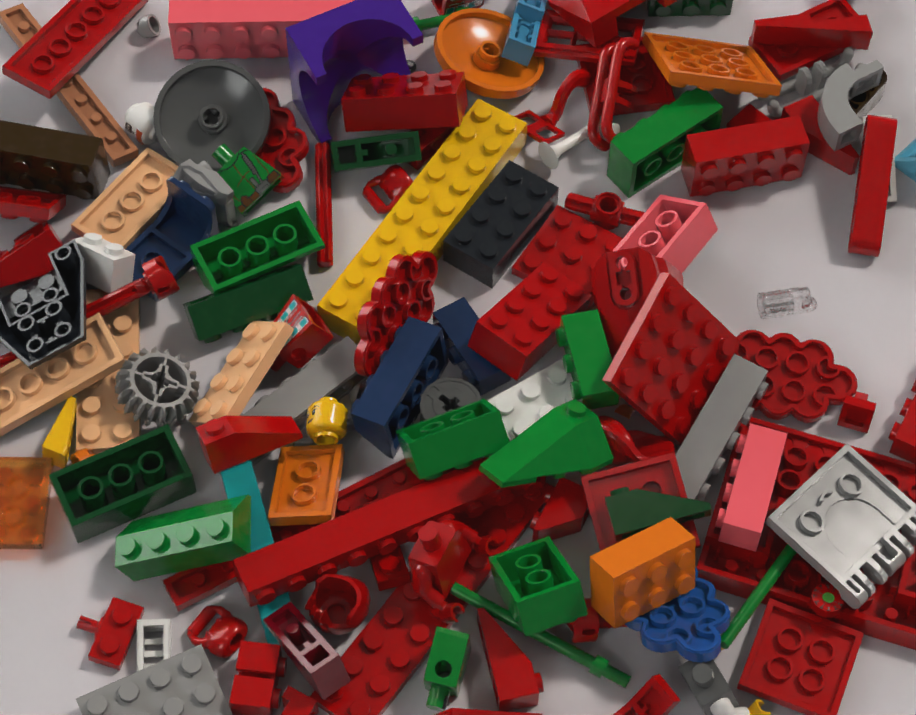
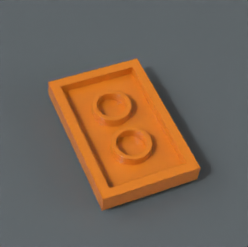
(306, 485)

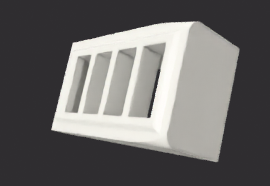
(153, 625)

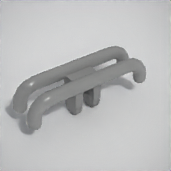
(808, 82)

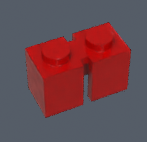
(256, 685)

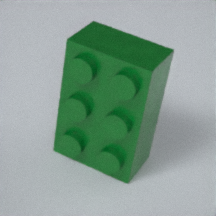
(452, 439)
(538, 586)

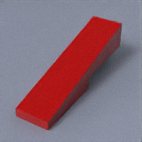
(801, 31)

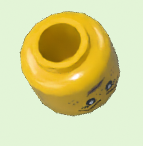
(326, 421)

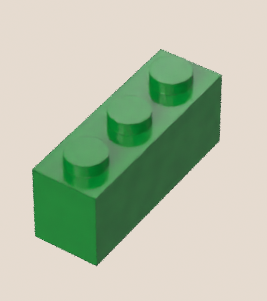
(586, 358)

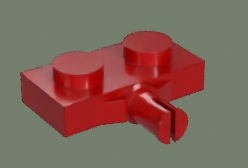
(112, 633)

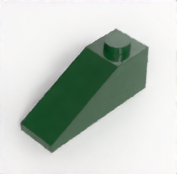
(375, 151)
(640, 509)

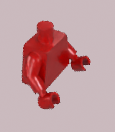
(440, 558)

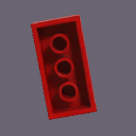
(405, 101)
(744, 156)
(526, 320)

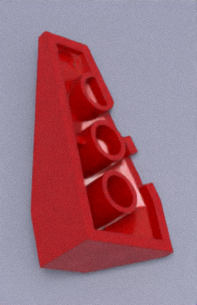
(29, 255)

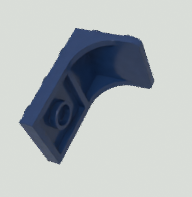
(182, 222)

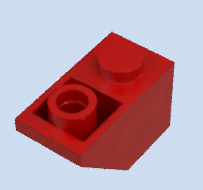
(563, 513)

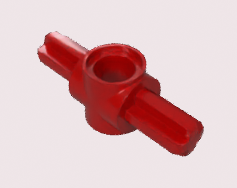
(597, 209)

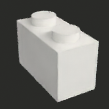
(106, 262)

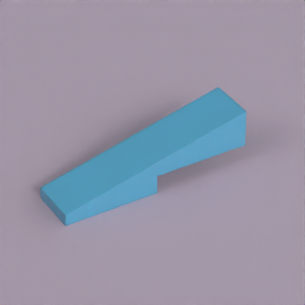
(524, 31)

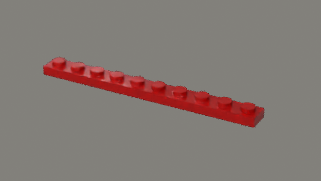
(199, 583)

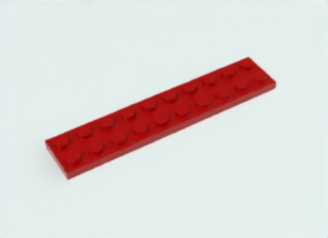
(405, 625)

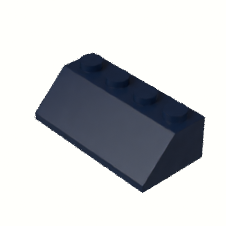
(396, 388)

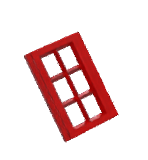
(582, 53)

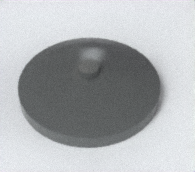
(211, 107)

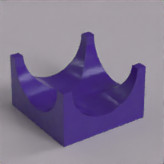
(341, 45)

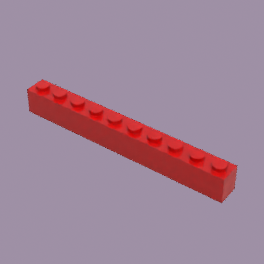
(369, 532)

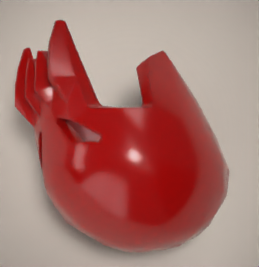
(338, 603)

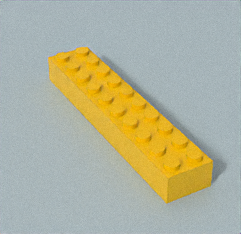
(428, 208)

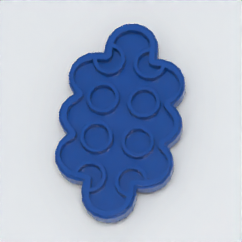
(686, 624)

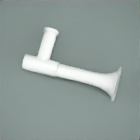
(550, 153)

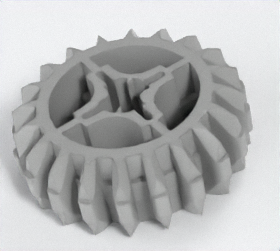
(138, 387)

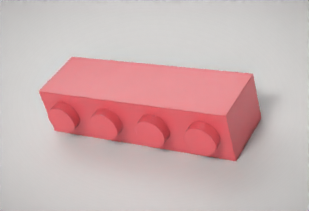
(753, 486)

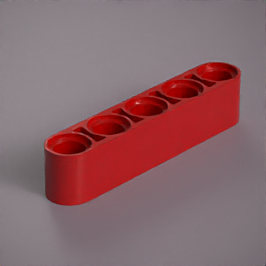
(872, 186)

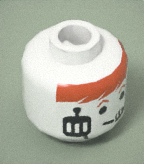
(140, 123)

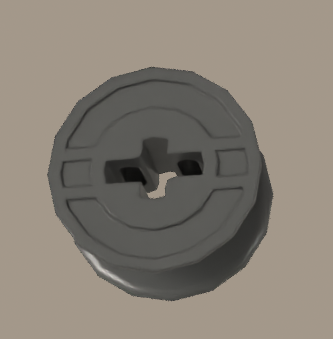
(445, 396)

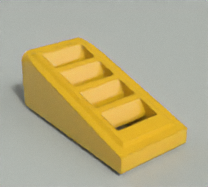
(59, 439)

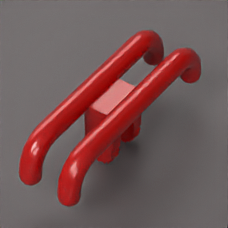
(606, 92)

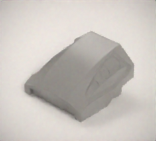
(211, 184)

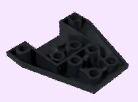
(47, 312)

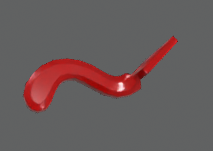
(577, 78)

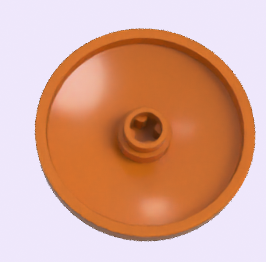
(474, 44)

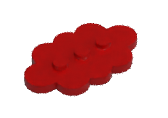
(284, 145)
(394, 297)
(798, 375)

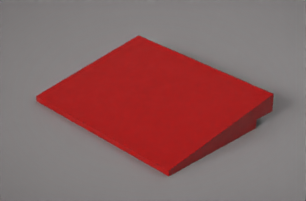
(737, 571)

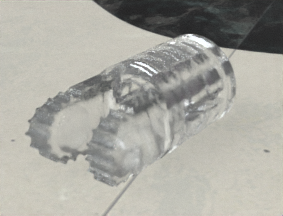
(785, 302)

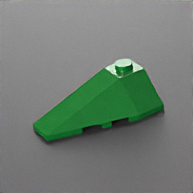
(558, 443)

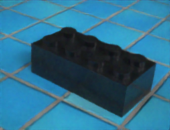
(500, 224)

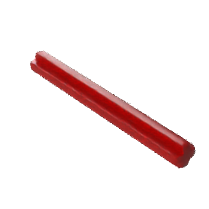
(324, 203)

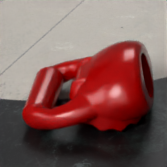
(393, 182)
(225, 634)

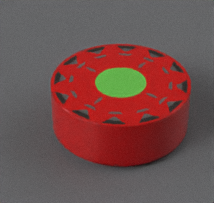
(826, 601)

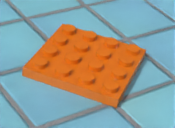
(711, 65)

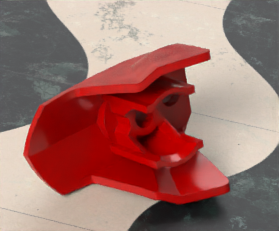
(612, 283)

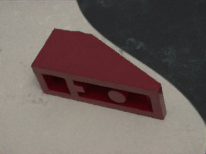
(308, 650)

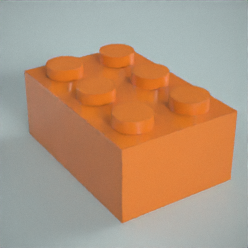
(642, 572)

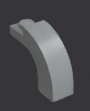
(835, 116)

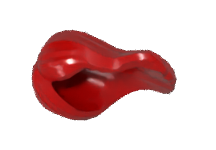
(632, 445)

